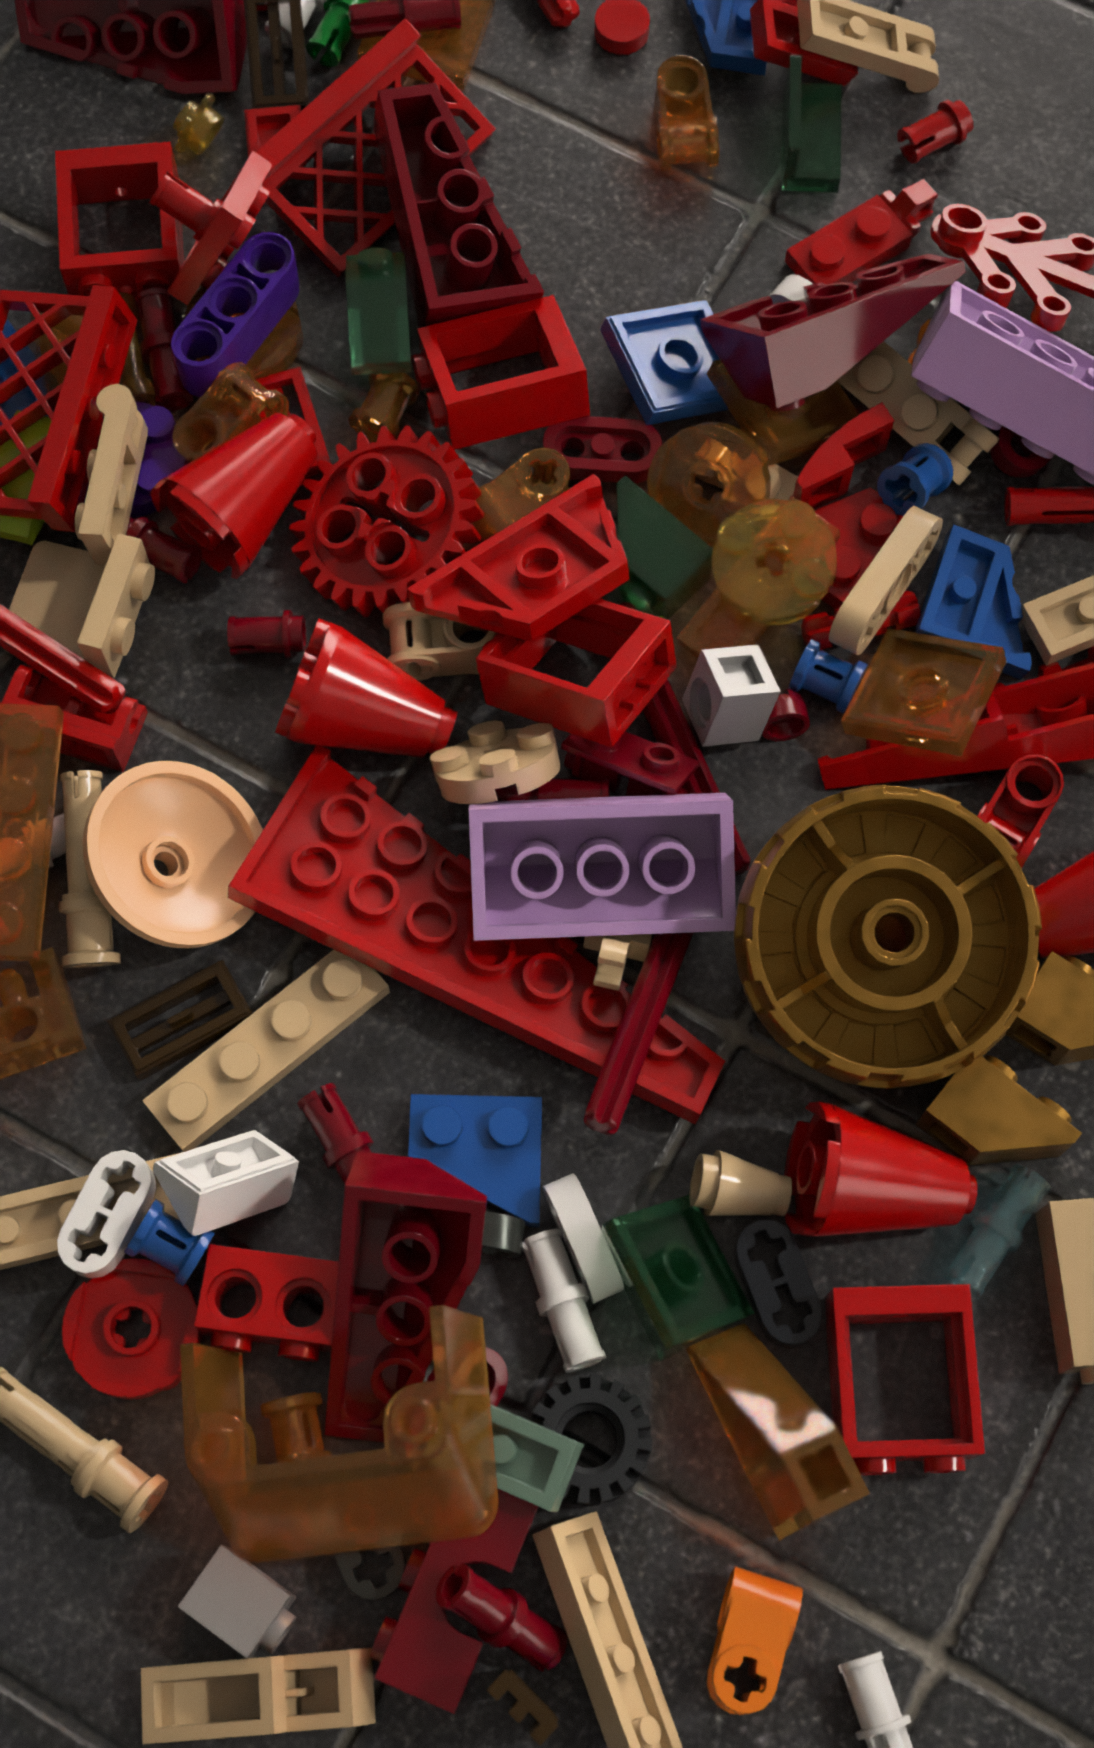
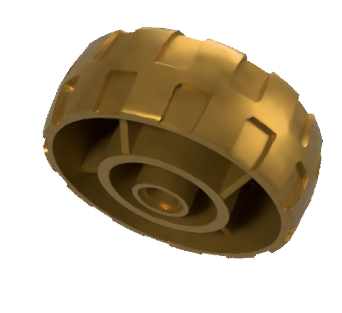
(813, 950)

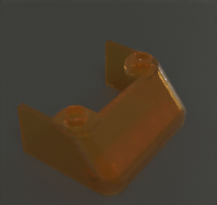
(421, 1489)

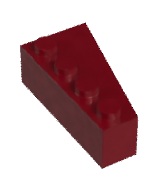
(444, 212)

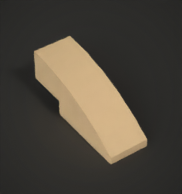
(257, 1696)

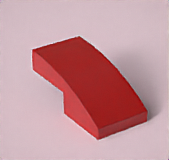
(832, 465)

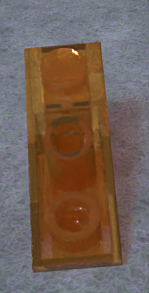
(777, 1432)

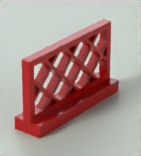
(324, 123)
(96, 362)

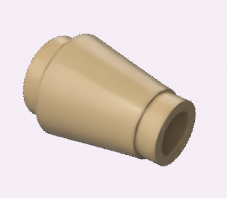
(737, 1187)

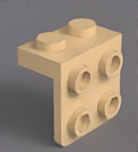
(86, 603)

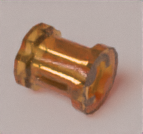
(384, 404)
(296, 1427)

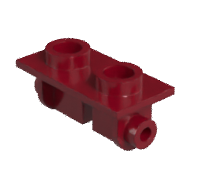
(648, 765)

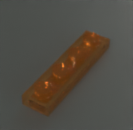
(27, 805)

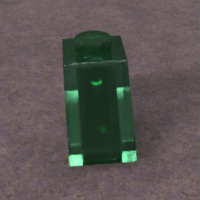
(378, 312)
(662, 554)

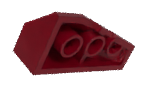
(167, 42)
(807, 344)
(403, 1248)

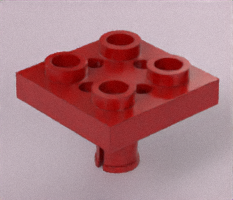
(217, 224)

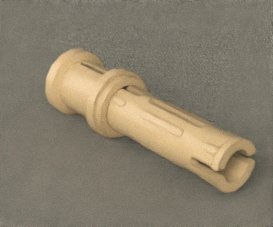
(86, 917)
(94, 1465)

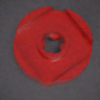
(102, 1354)

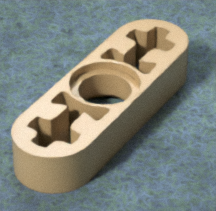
(885, 580)

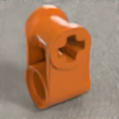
(755, 1627)

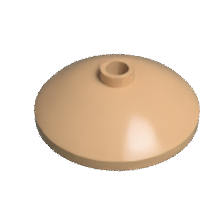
(191, 826)

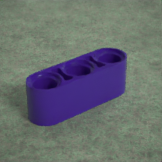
(238, 289)

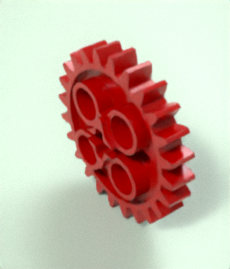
(412, 474)

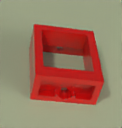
(112, 176)
(510, 404)
(603, 711)
(901, 1305)

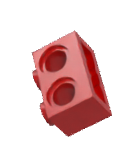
(277, 1283)

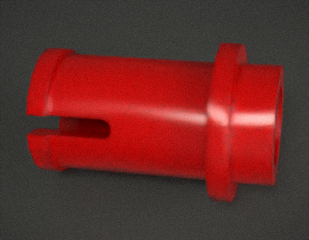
(946, 125)

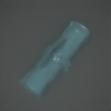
(997, 1230)

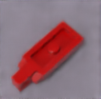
(863, 236)

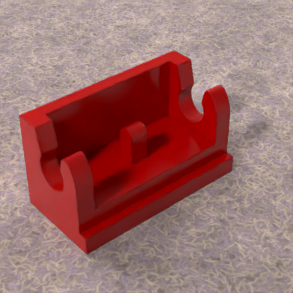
(85, 732)

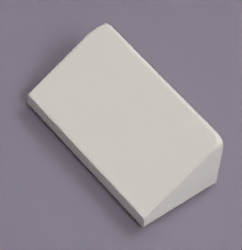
(227, 1181)

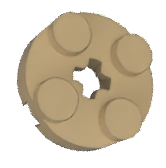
(496, 760)

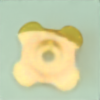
(197, 125)

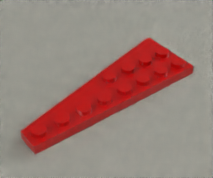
(397, 900)

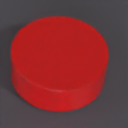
(622, 26)

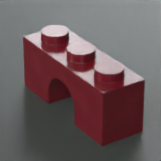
(423, 1648)

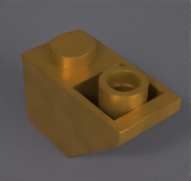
(1059, 1012)
(994, 1119)

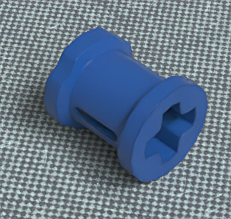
(926, 480)
(827, 676)
(164, 1253)

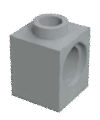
(730, 695)
(240, 1604)

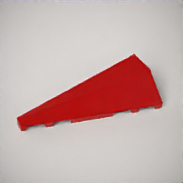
(1021, 719)

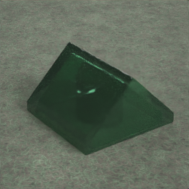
(675, 1275)

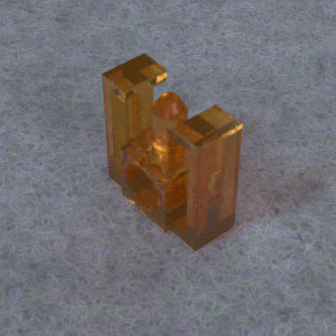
(54, 1014)

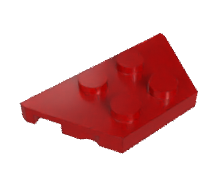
(532, 569)

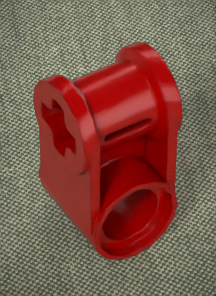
(1018, 817)

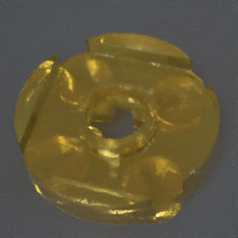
(792, 530)

